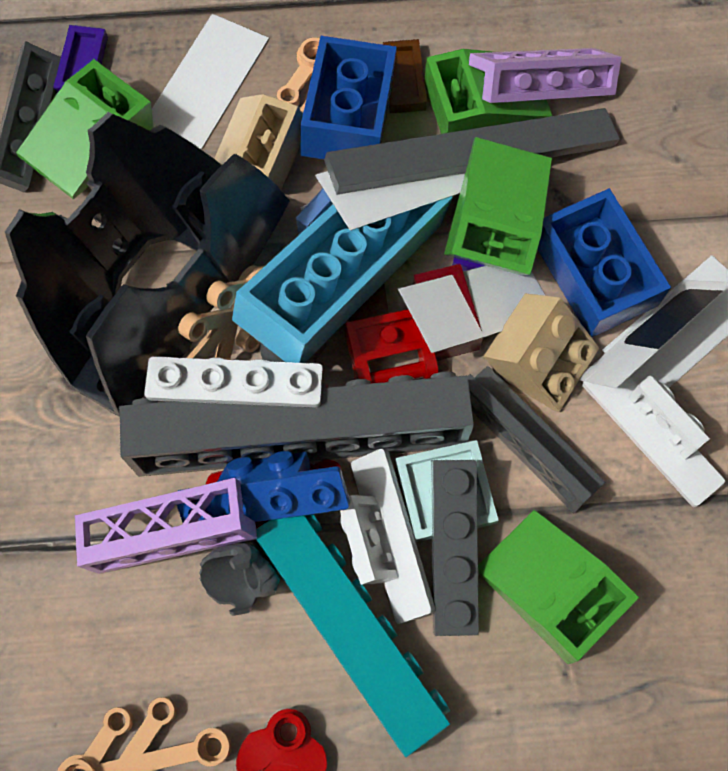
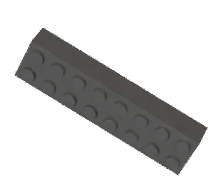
(349, 423)

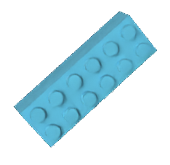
(327, 277)

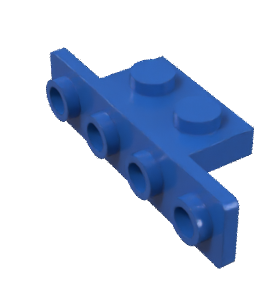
(279, 488)

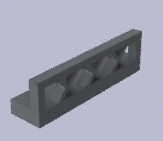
(532, 440)

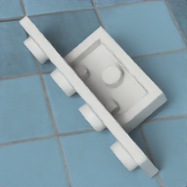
(234, 381)
(662, 433)
(384, 539)

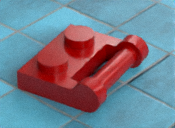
(385, 337)

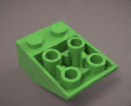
(457, 94)
(60, 138)
(500, 208)
(556, 586)

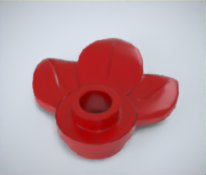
(270, 752)

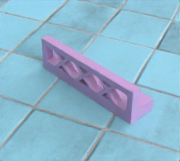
(547, 74)
(168, 542)

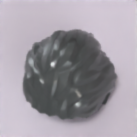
(238, 576)

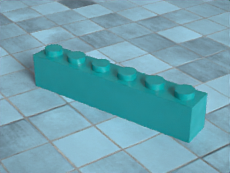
(353, 632)

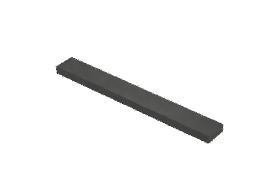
(449, 152)

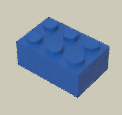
(347, 96)
(601, 263)

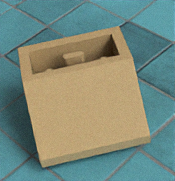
(264, 134)
(542, 350)

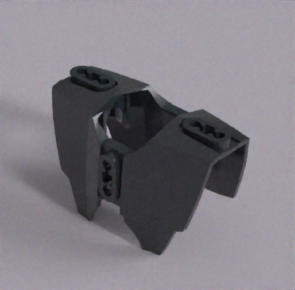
(142, 193)

